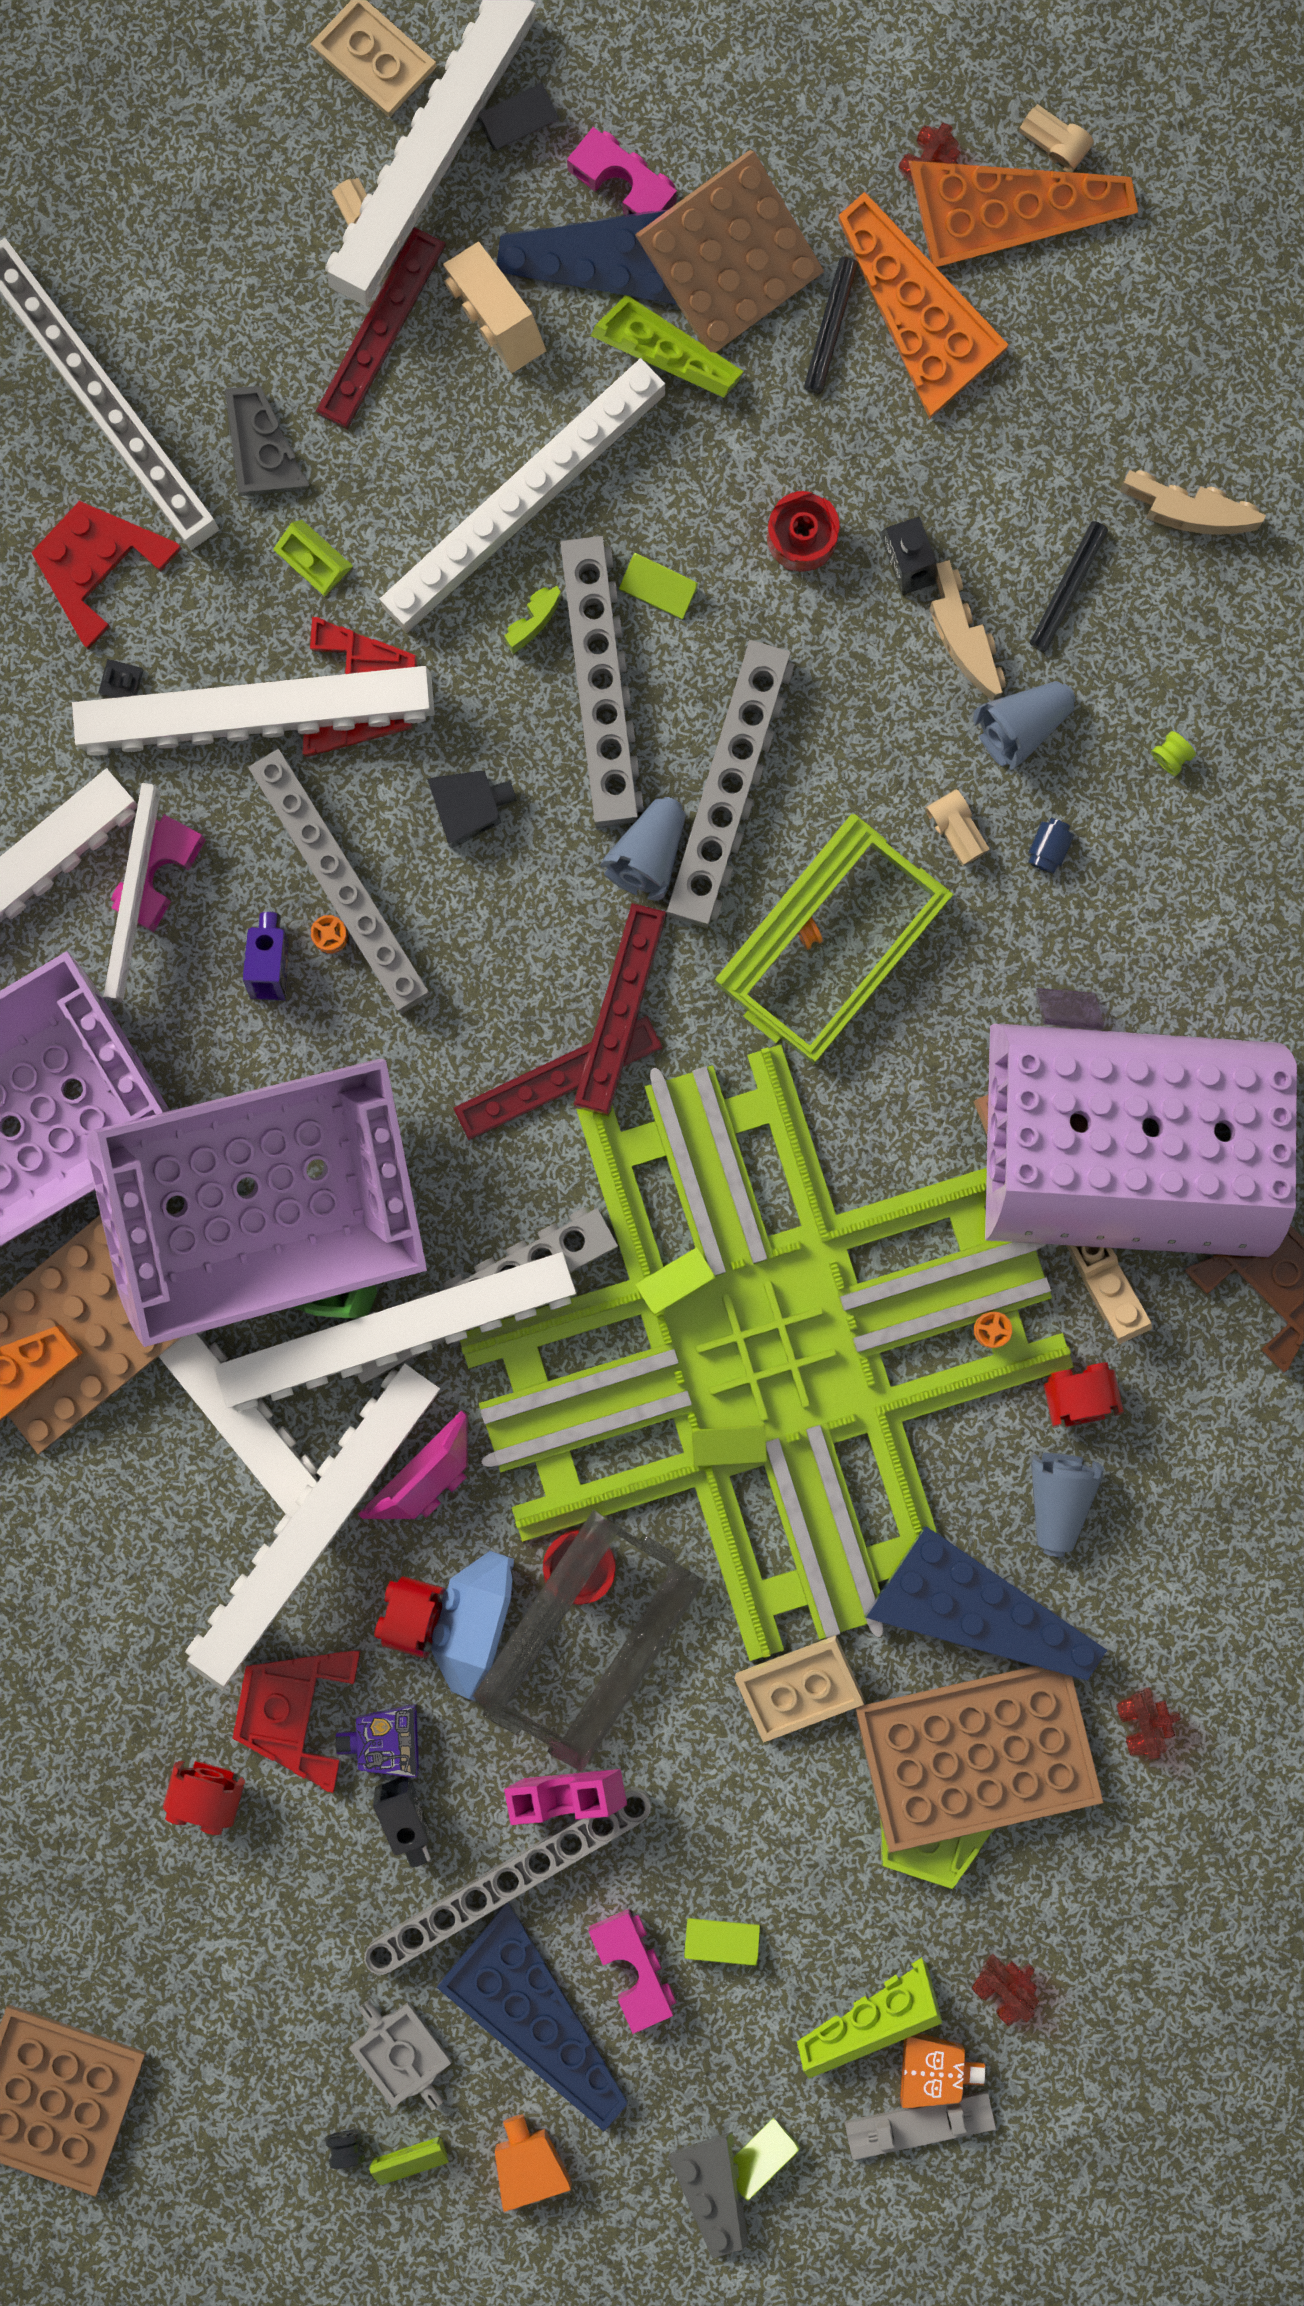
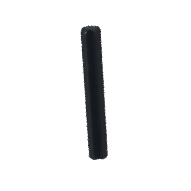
(830, 324)
(1068, 586)

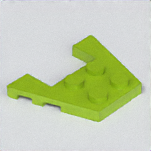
(938, 1861)

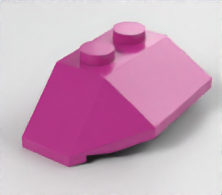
(425, 1476)

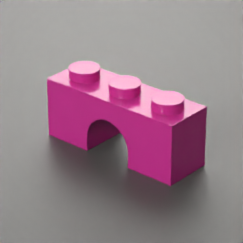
(601, 158)
(170, 845)
(584, 1794)
(621, 1939)

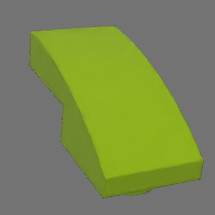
(541, 609)

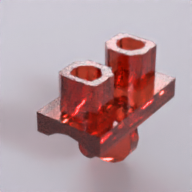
(938, 147)
(1151, 1738)
(1012, 1985)

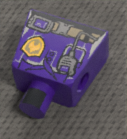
(266, 959)
(384, 1742)

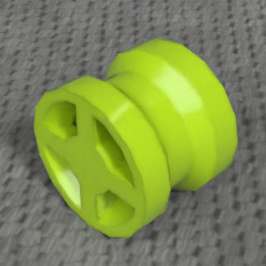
(1173, 753)

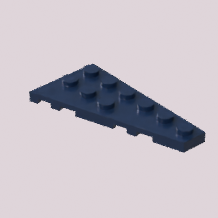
(587, 255)
(963, 1602)
(519, 2002)

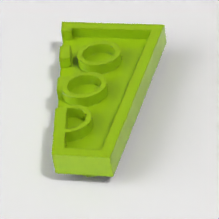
(656, 341)
(889, 2016)

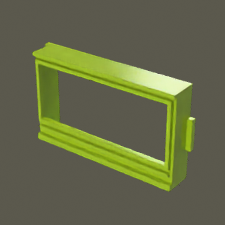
(793, 913)

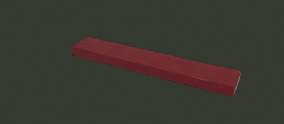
(380, 328)
(620, 1009)
(543, 1085)

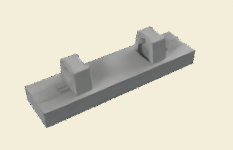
(919, 2126)

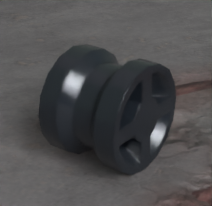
(345, 2149)

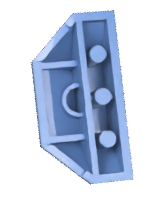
(472, 1622)

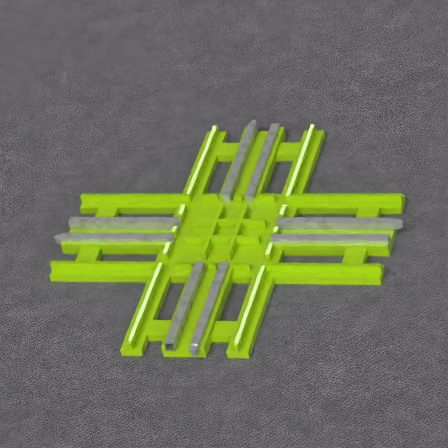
(765, 1343)

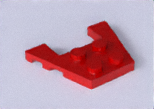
(84, 551)
(361, 656)
(278, 1707)

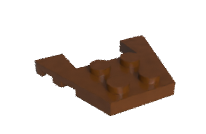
(1276, 1280)

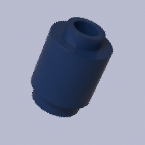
(1050, 845)

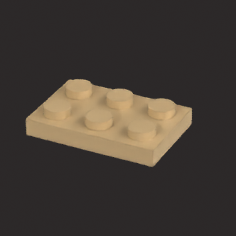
(373, 55)
(799, 1688)

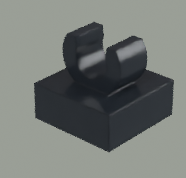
(120, 680)

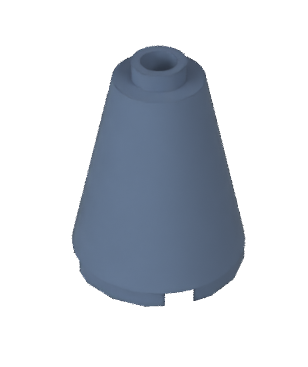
(1023, 721)
(647, 850)
(1062, 1499)

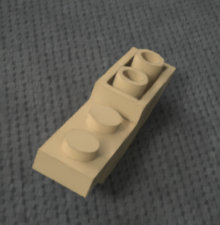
(1204, 514)
(967, 646)
(1110, 1291)

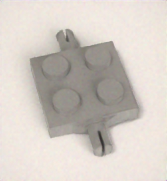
(400, 2054)

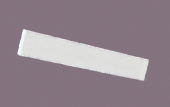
(132, 893)

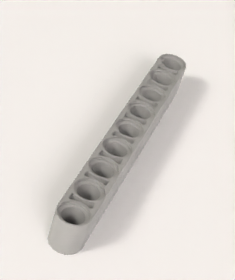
(495, 1893)

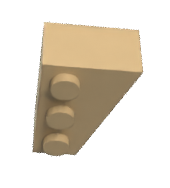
(495, 306)

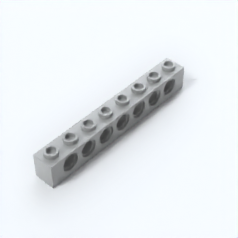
(578, 557)
(759, 661)
(339, 881)
(597, 1244)

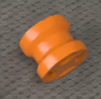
(324, 930)
(998, 1331)

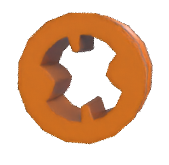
(810, 934)

